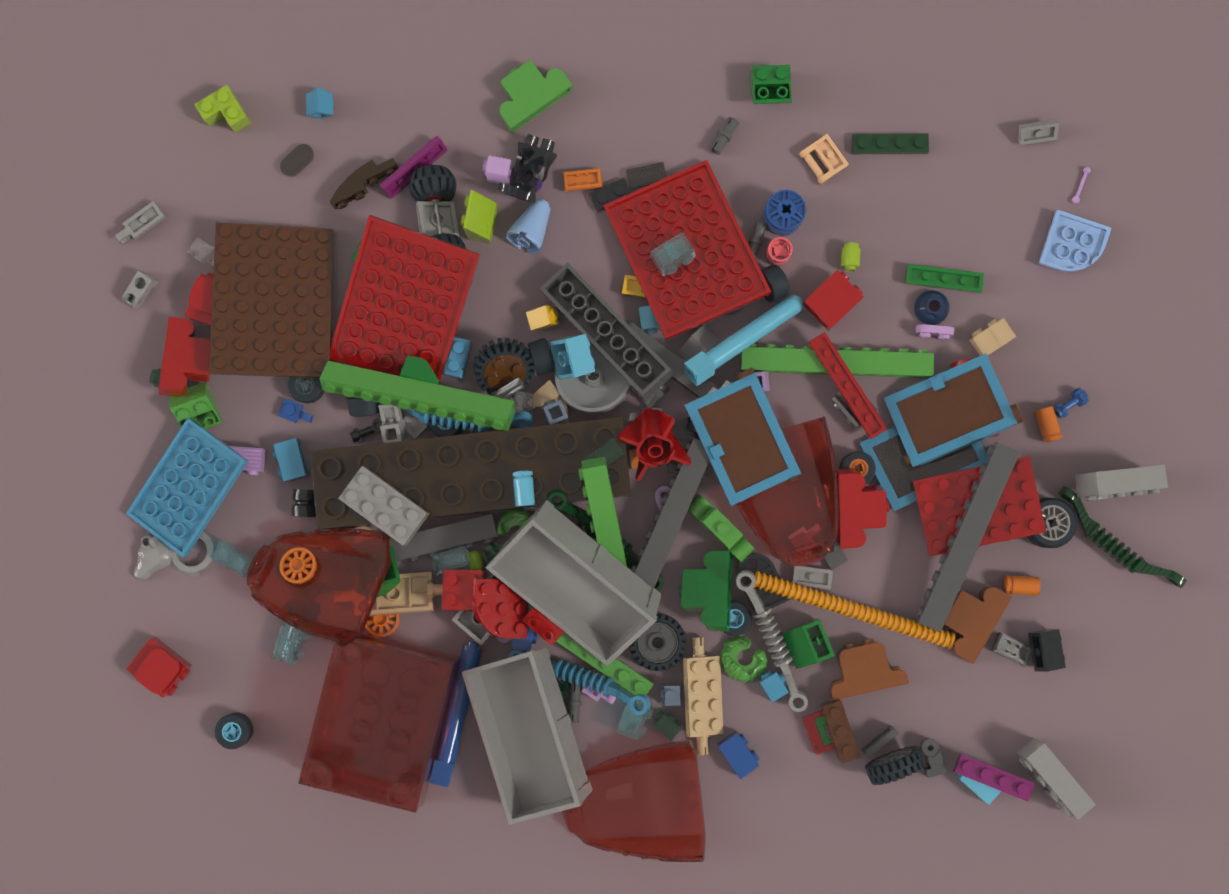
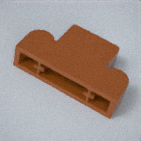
(975, 620)

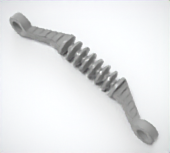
(780, 653)

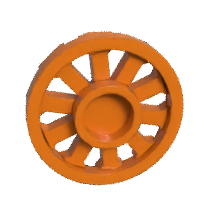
(298, 565)
(381, 621)

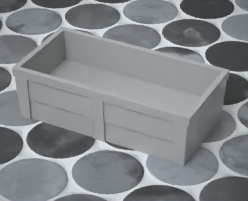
(576, 583)
(527, 736)

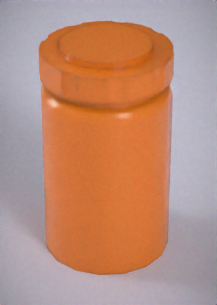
(1048, 424)
(1021, 585)

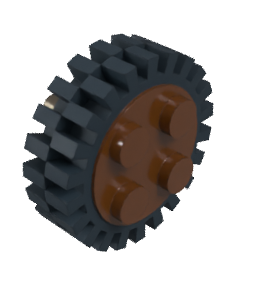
(503, 364)

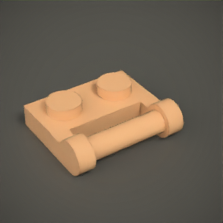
(828, 154)

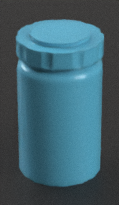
(523, 488)

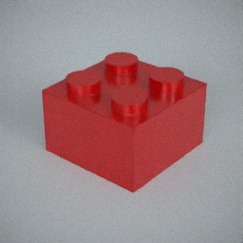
(458, 589)

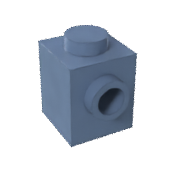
(554, 412)

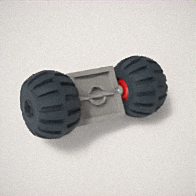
(432, 190)

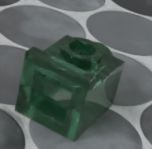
(667, 724)

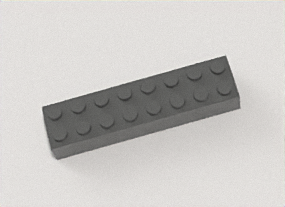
(607, 331)

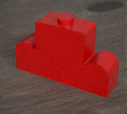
(183, 358)
(859, 508)

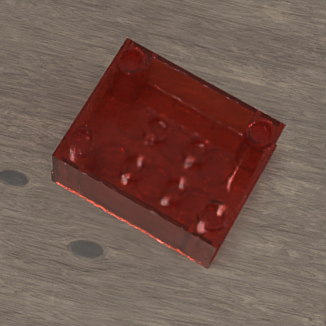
(380, 721)

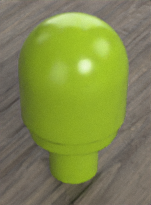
(475, 560)

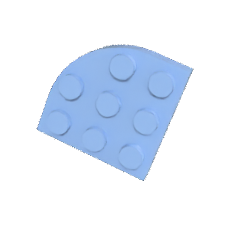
(1073, 243)

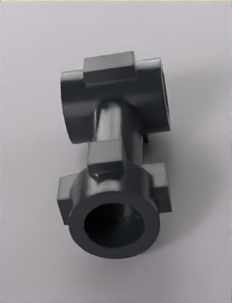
(357, 435)

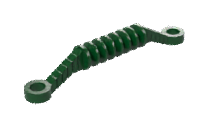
(584, 520)
(1091, 529)

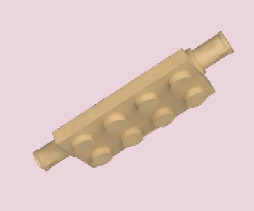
(411, 595)
(702, 696)

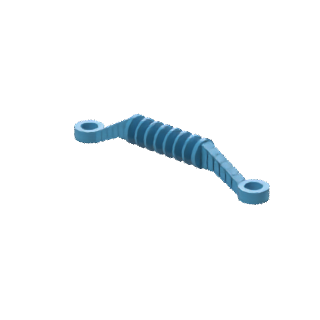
(516, 421)
(596, 682)

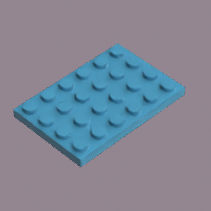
(187, 487)

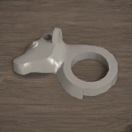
(156, 555)

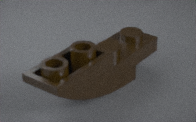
(355, 185)

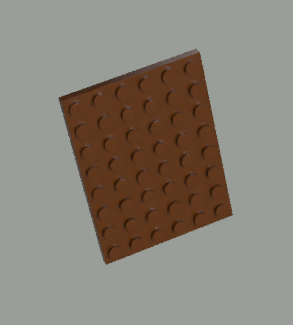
(271, 300)

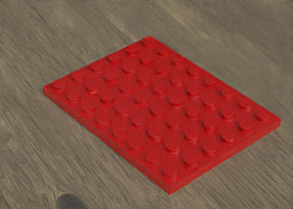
(723, 266)
(402, 299)

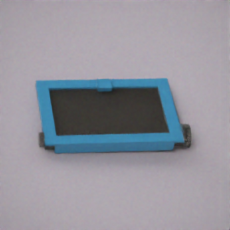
(898, 477)

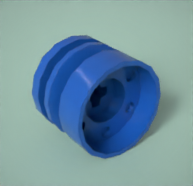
(785, 223)

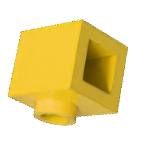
(542, 318)

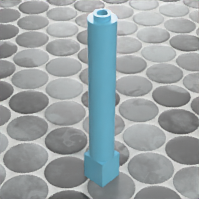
(704, 364)

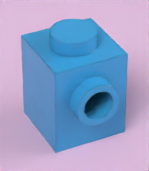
(319, 103)
(773, 685)

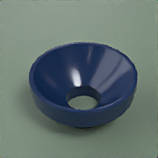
(922, 309)

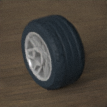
(1062, 522)

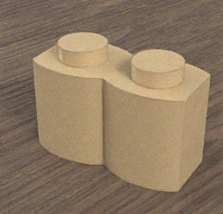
(993, 337)

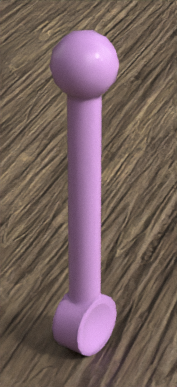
(1076, 199)

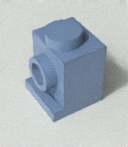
(670, 694)

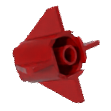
(654, 440)

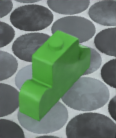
(531, 93)
(721, 528)

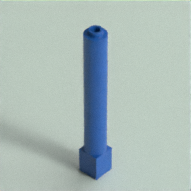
(455, 718)

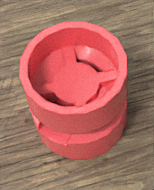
(779, 251)

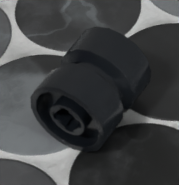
(304, 503)

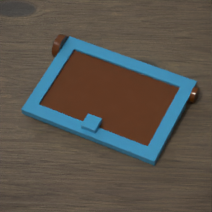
(951, 411)
(743, 438)

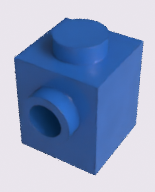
(525, 643)

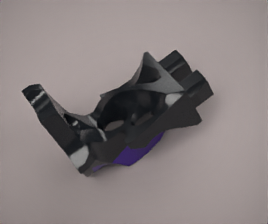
(537, 165)

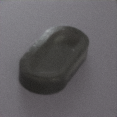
(297, 160)

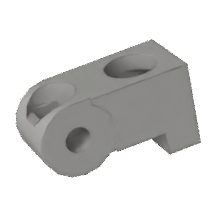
(139, 289)

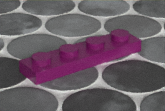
(424, 157)
(993, 777)

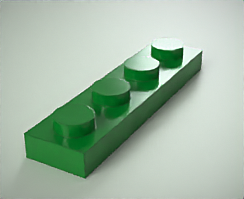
(944, 278)

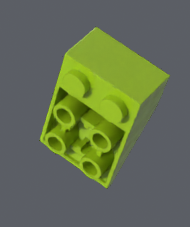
(479, 217)

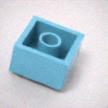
(572, 356)

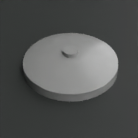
(594, 391)

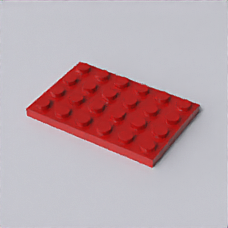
(944, 495)

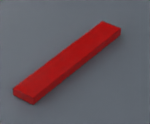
(847, 385)

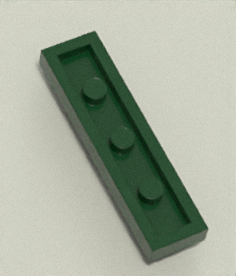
(890, 143)

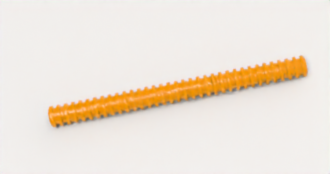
(859, 611)

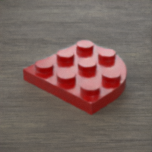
(499, 608)

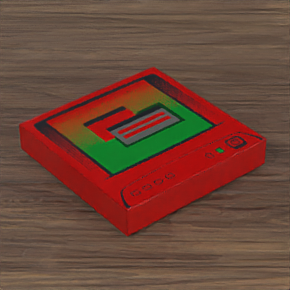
(818, 732)

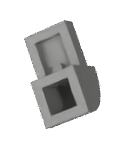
(393, 425)

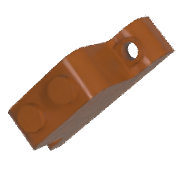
(864, 670)

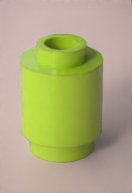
(850, 256)

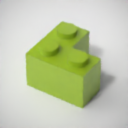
(223, 105)

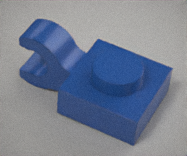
(293, 411)

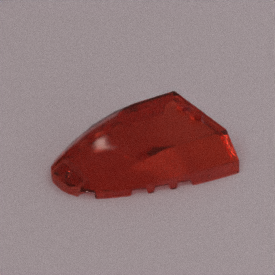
(800, 517)
(340, 593)
(645, 805)

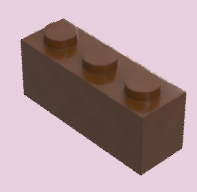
(839, 730)

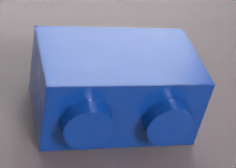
(738, 754)

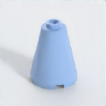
(530, 227)

